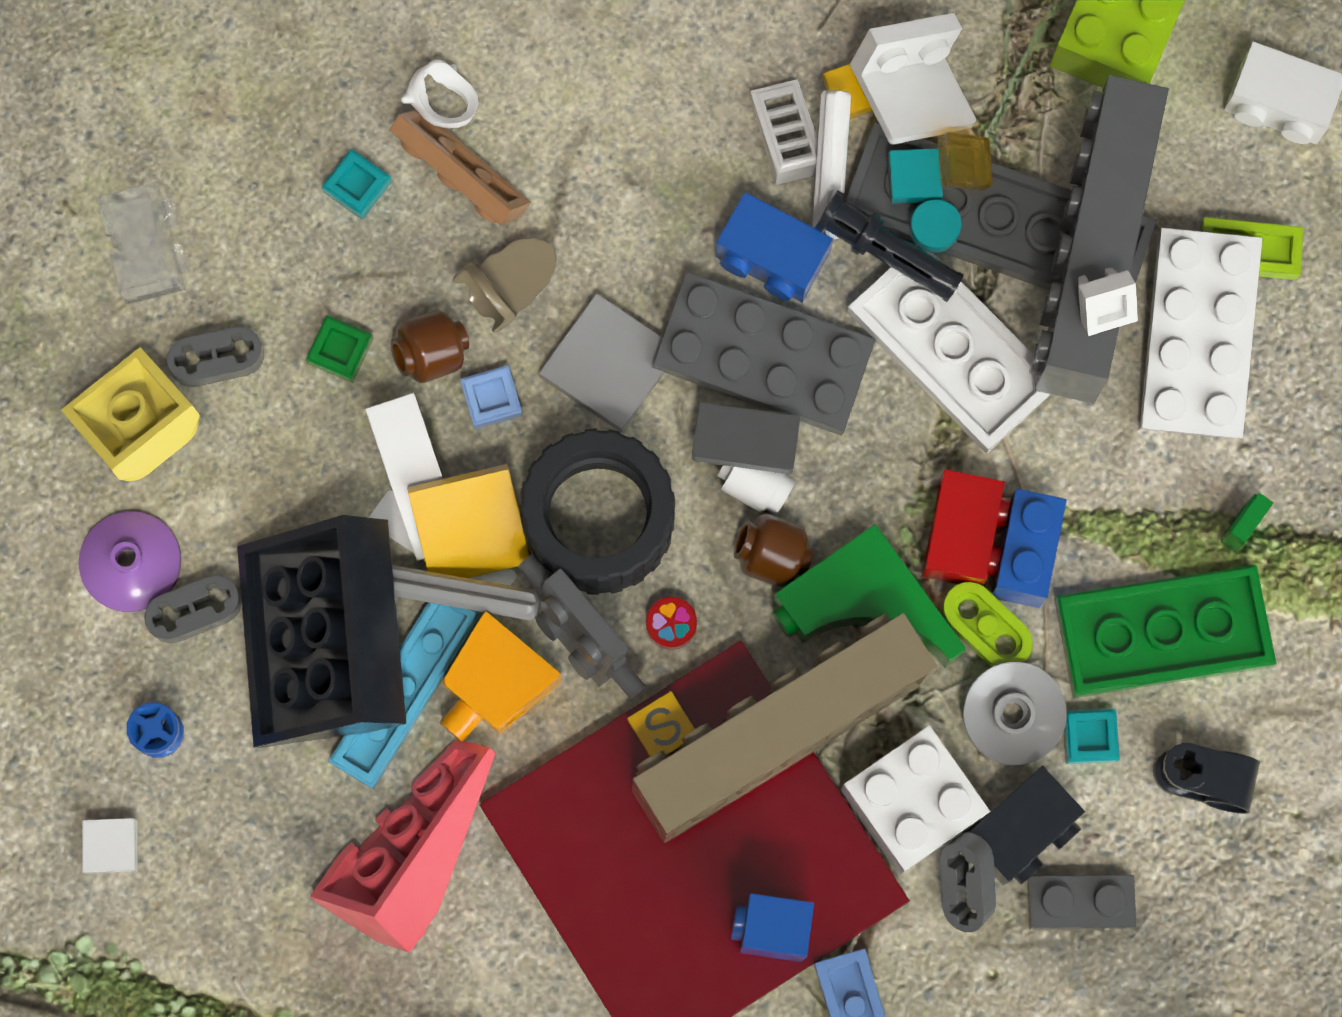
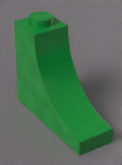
(858, 587)

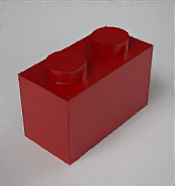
(965, 529)

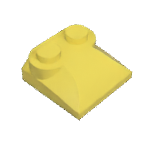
(133, 417)

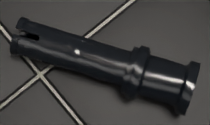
(868, 235)

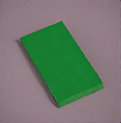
(1165, 631)

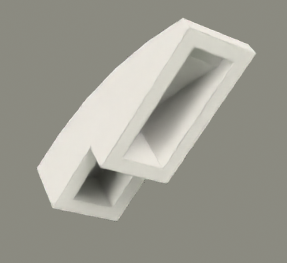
(405, 454)

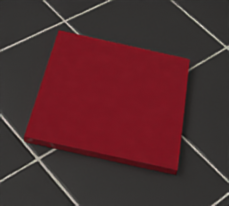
(660, 916)

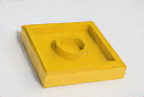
(469, 523)

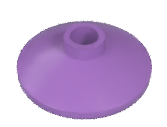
(149, 576)

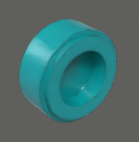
(935, 226)

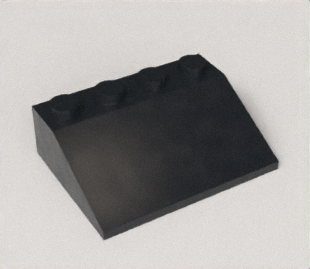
(321, 632)

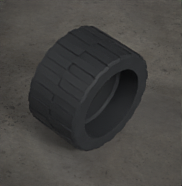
(598, 451)

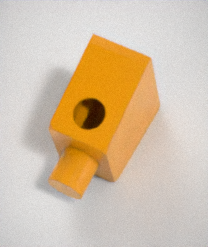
(495, 680)

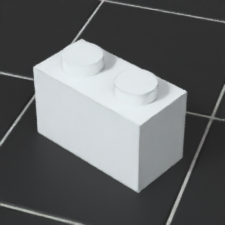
(1284, 94)

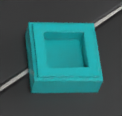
(914, 176)
(356, 184)
(1091, 737)

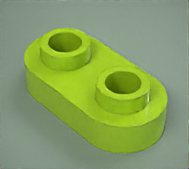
(988, 625)

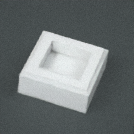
(109, 846)

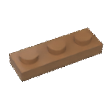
(460, 168)

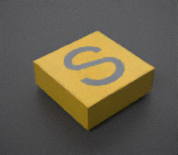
(661, 725)

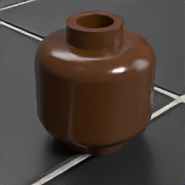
(429, 346)
(773, 550)

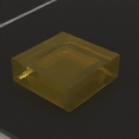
(965, 161)

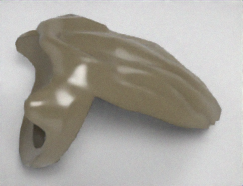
(509, 279)

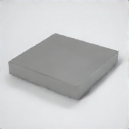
(606, 363)

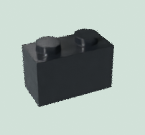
(1027, 824)

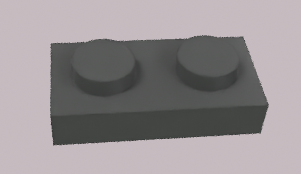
(1082, 902)

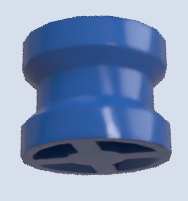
(146, 724)

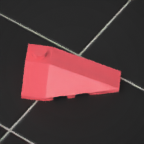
(403, 868)

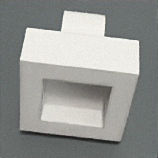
(1107, 301)

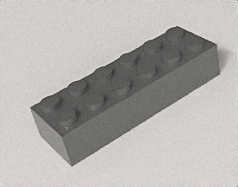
(1102, 229)

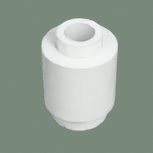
(757, 488)

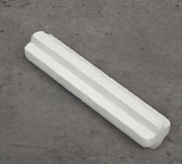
(831, 150)

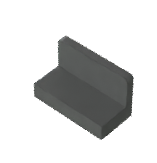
(745, 438)

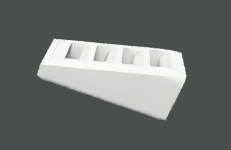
(795, 167)

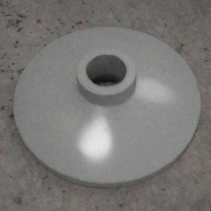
(1040, 720)

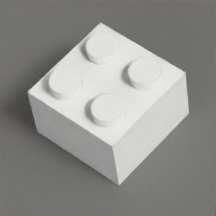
(914, 800)

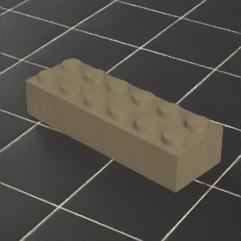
(783, 727)

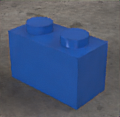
(772, 248)
(1029, 548)
(773, 927)

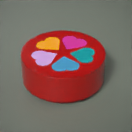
(671, 623)

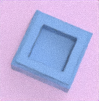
(491, 397)

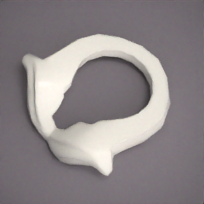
(447, 76)

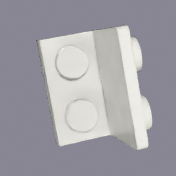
(910, 80)

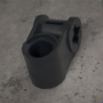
(1216, 778)

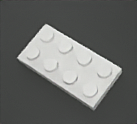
(1200, 333)
(953, 353)

